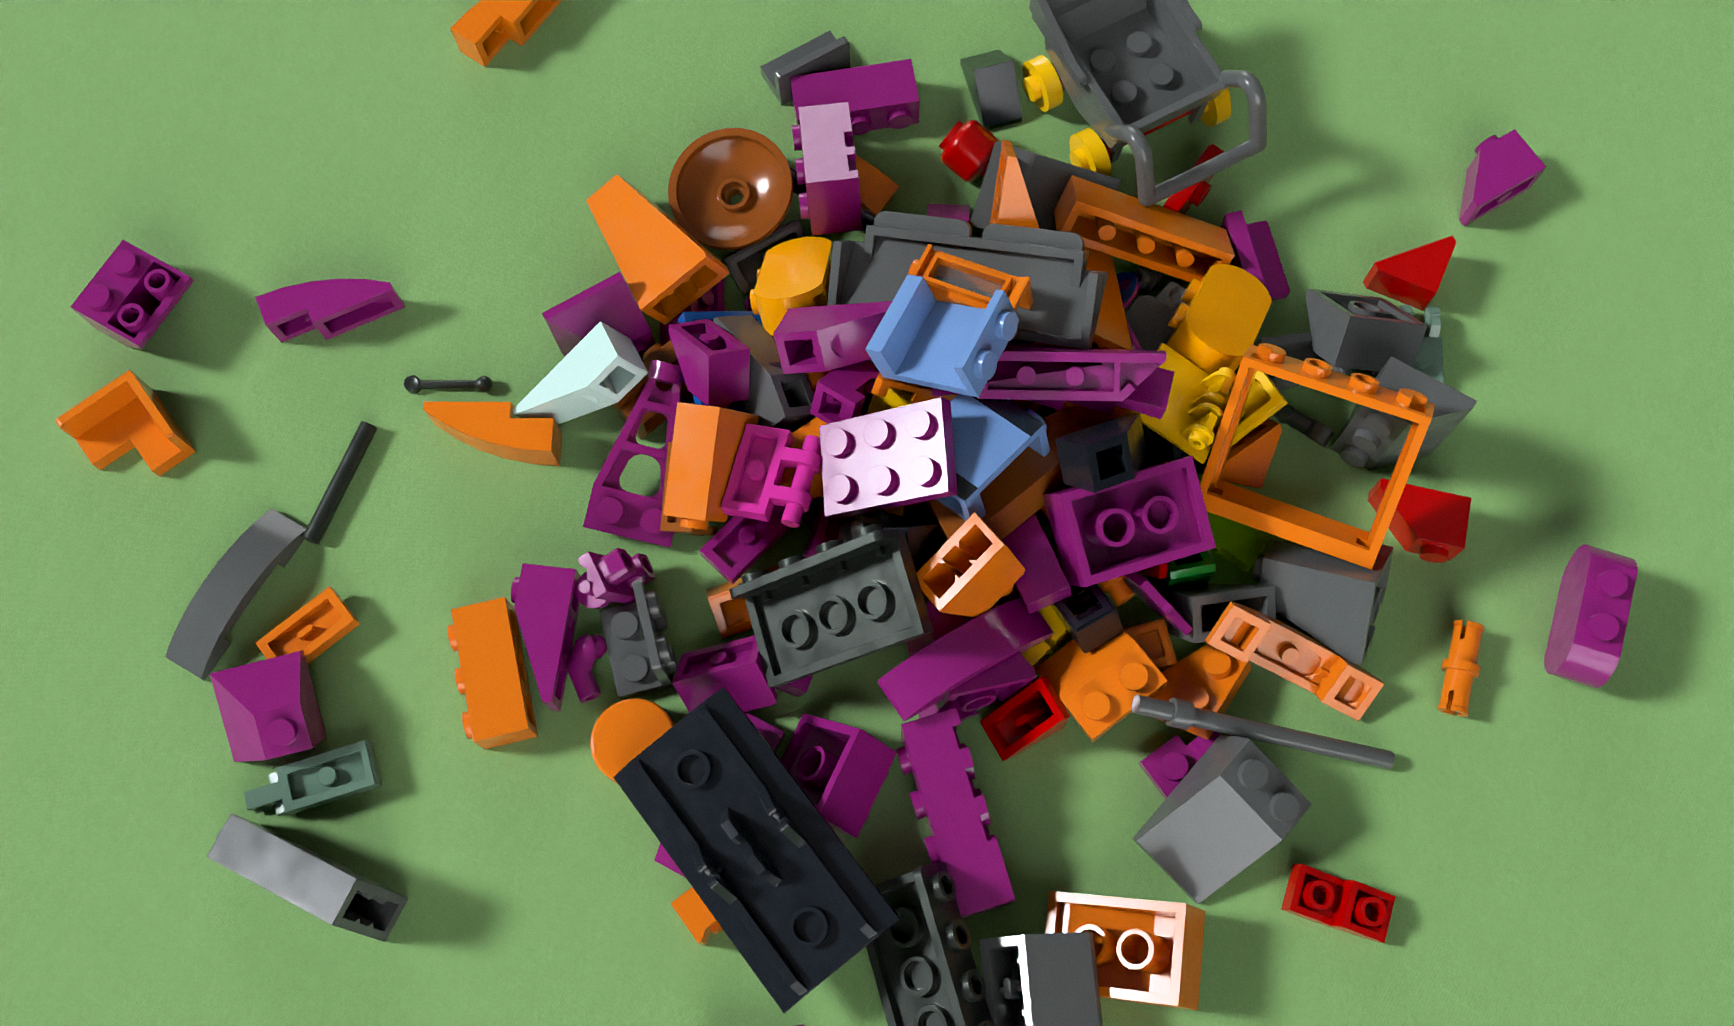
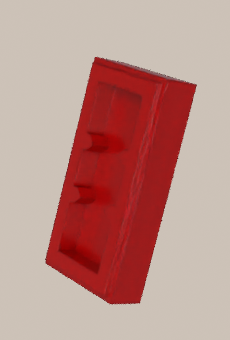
(1196, 193)

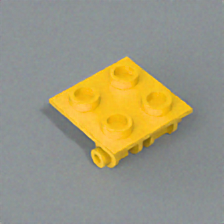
(1193, 405)

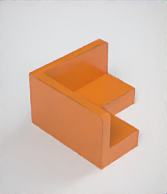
(126, 417)

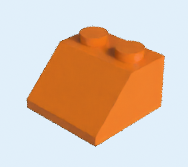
(1101, 683)

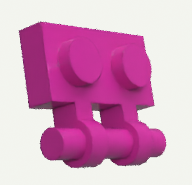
(759, 471)

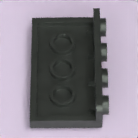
(835, 604)
(926, 956)

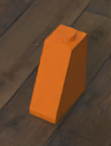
(702, 462)

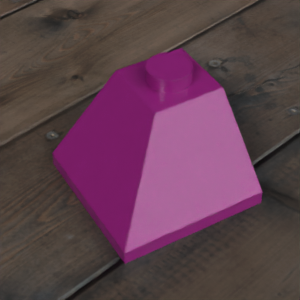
(604, 302)
(269, 708)

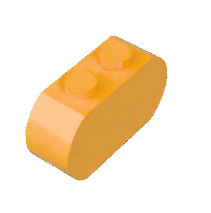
(792, 277)
(1219, 318)

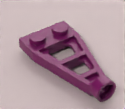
(624, 512)

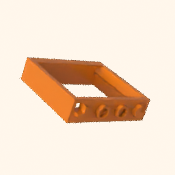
(1291, 521)

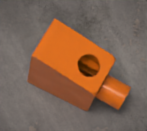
(970, 571)

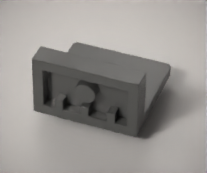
(636, 646)

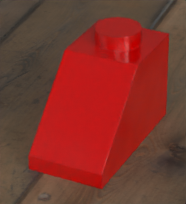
(1427, 521)

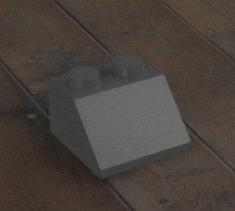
(1361, 331)

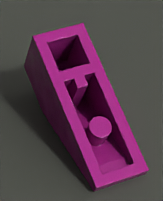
(548, 621)

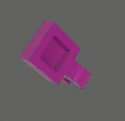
(1173, 761)

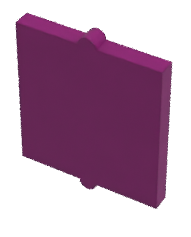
(1156, 602)

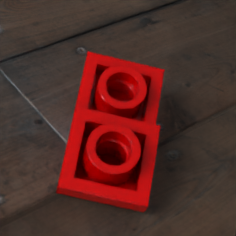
(1338, 903)

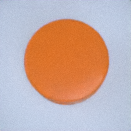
(625, 732)

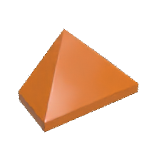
(1251, 456)

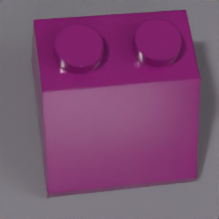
(838, 770)

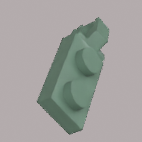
(317, 780)

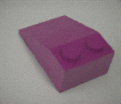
(1130, 524)

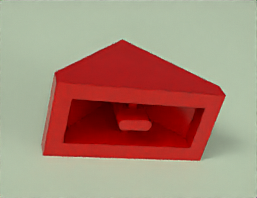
(1412, 275)
(1025, 719)

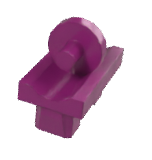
(611, 577)

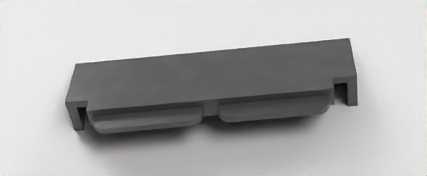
(1063, 291)

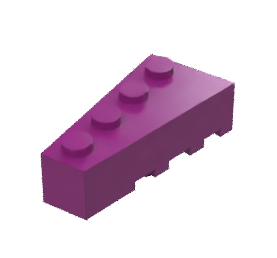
(954, 812)

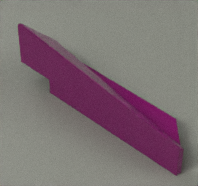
(1068, 374)

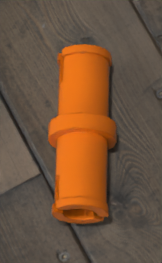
(1460, 668)

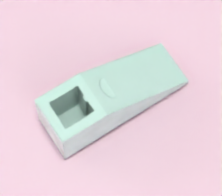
(587, 378)

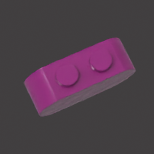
(1591, 616)

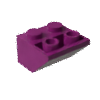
(131, 295)

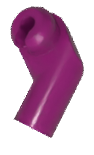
(580, 665)

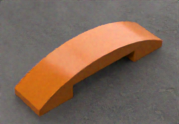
(1295, 657)

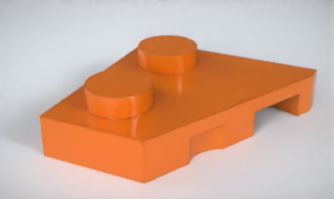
(1206, 679)

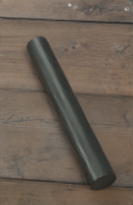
(339, 483)

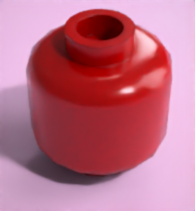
(968, 150)

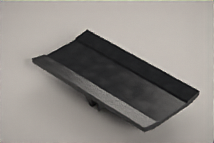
(755, 849)

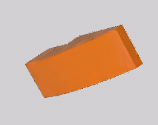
(493, 22)
(498, 431)

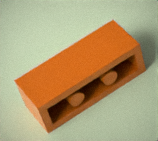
(492, 673)

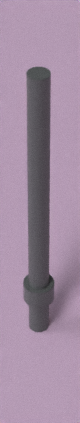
(1183, 714)

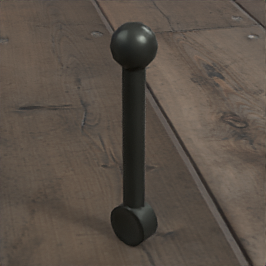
(415, 385)

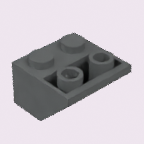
(1042, 979)

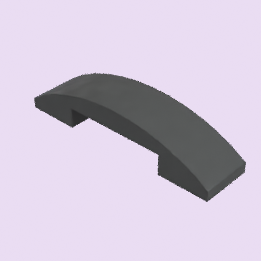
(229, 590)

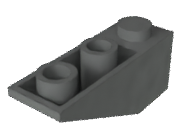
(776, 397)

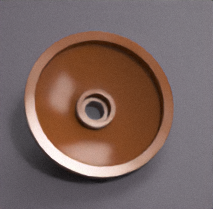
(725, 166)

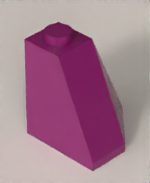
(1002, 679)

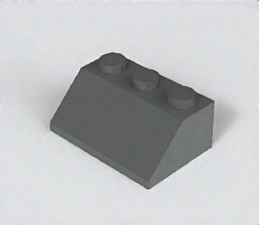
(1376, 438)

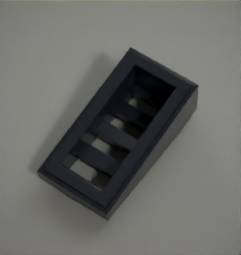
(1094, 625)

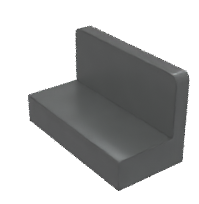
(815, 56)

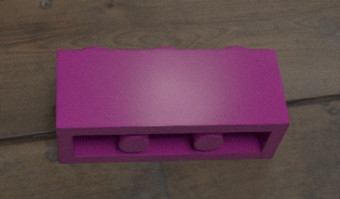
(876, 94)

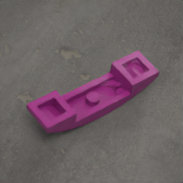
(962, 655)

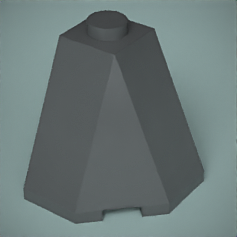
(1326, 594)

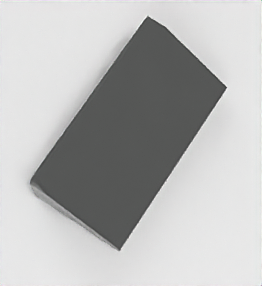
(745, 262)

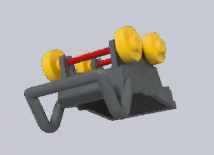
(1131, 74)

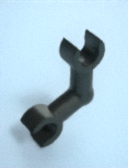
(1309, 427)

